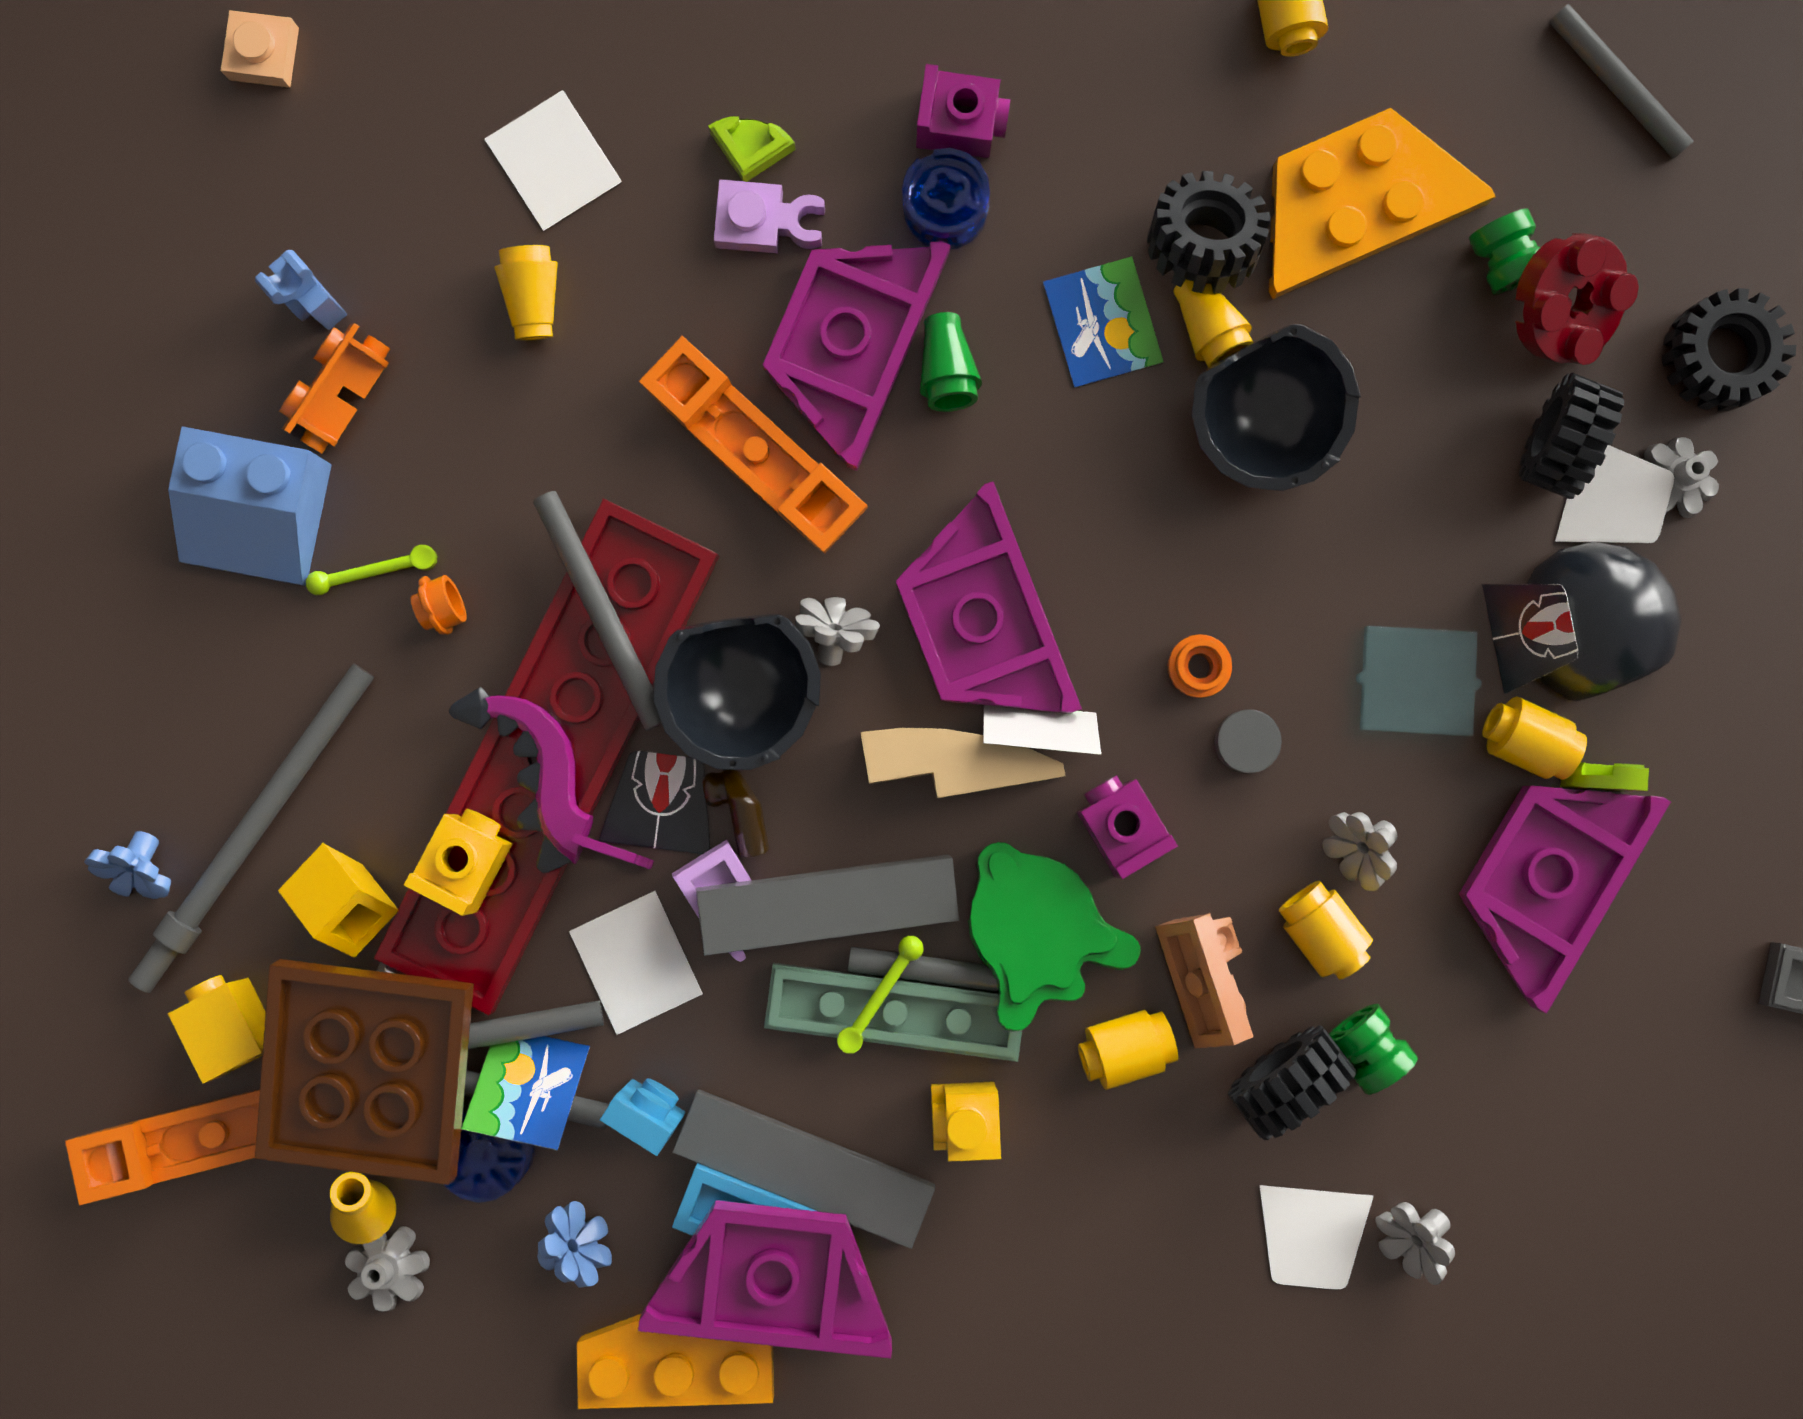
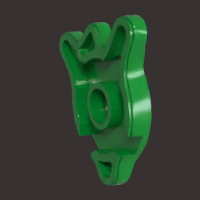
(1036, 930)

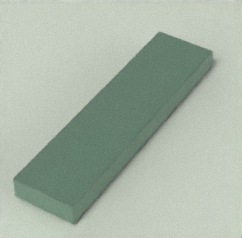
(910, 1016)

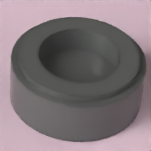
(1248, 741)

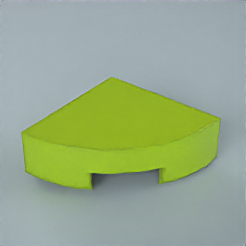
(751, 144)
(1608, 777)

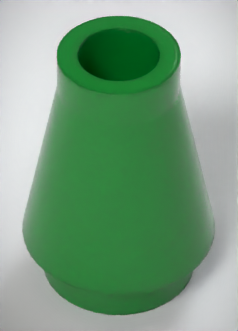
(948, 367)

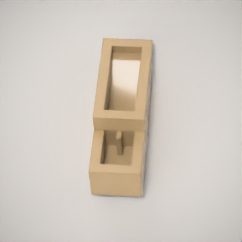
(954, 758)

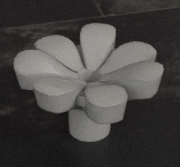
(1690, 474)
(834, 627)
(1363, 848)
(1417, 1241)
(387, 1269)

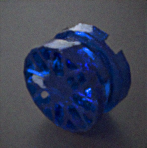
(946, 197)
(489, 1166)

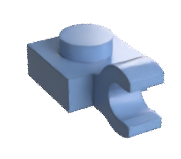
(300, 291)

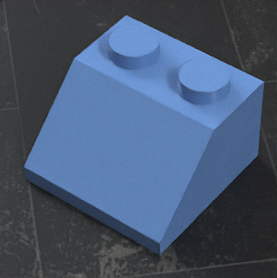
(246, 505)

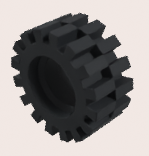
(1215, 206)
(1755, 327)
(1571, 435)
(1291, 1083)

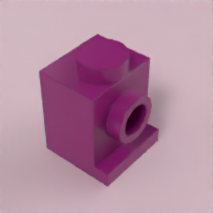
(945, 127)
(1131, 852)

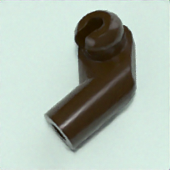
(744, 810)

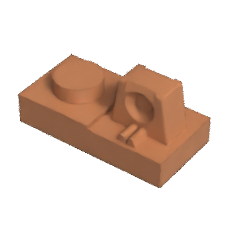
(1208, 994)

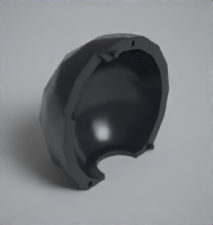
(1277, 409)
(1620, 617)
(737, 689)

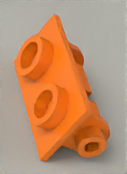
(344, 364)

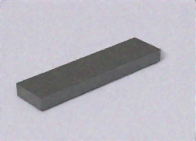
(827, 904)
(804, 1168)

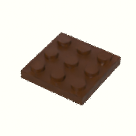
(363, 1071)

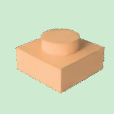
(259, 49)

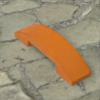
(752, 445)
(164, 1147)

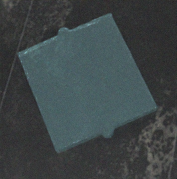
(1418, 681)

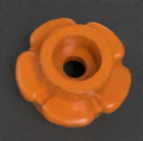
(438, 604)

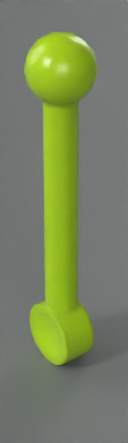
(421, 557)
(851, 1038)

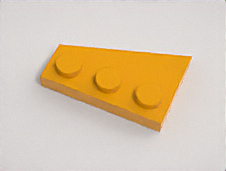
(660, 1370)

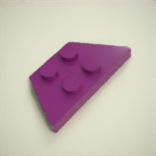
(850, 337)
(983, 616)
(1554, 878)
(771, 1282)

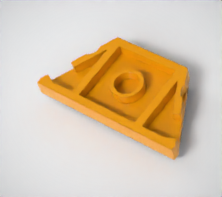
(1361, 196)

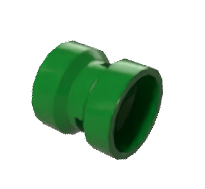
(1507, 246)
(1372, 1049)

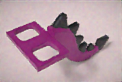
(550, 778)

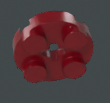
(1603, 295)

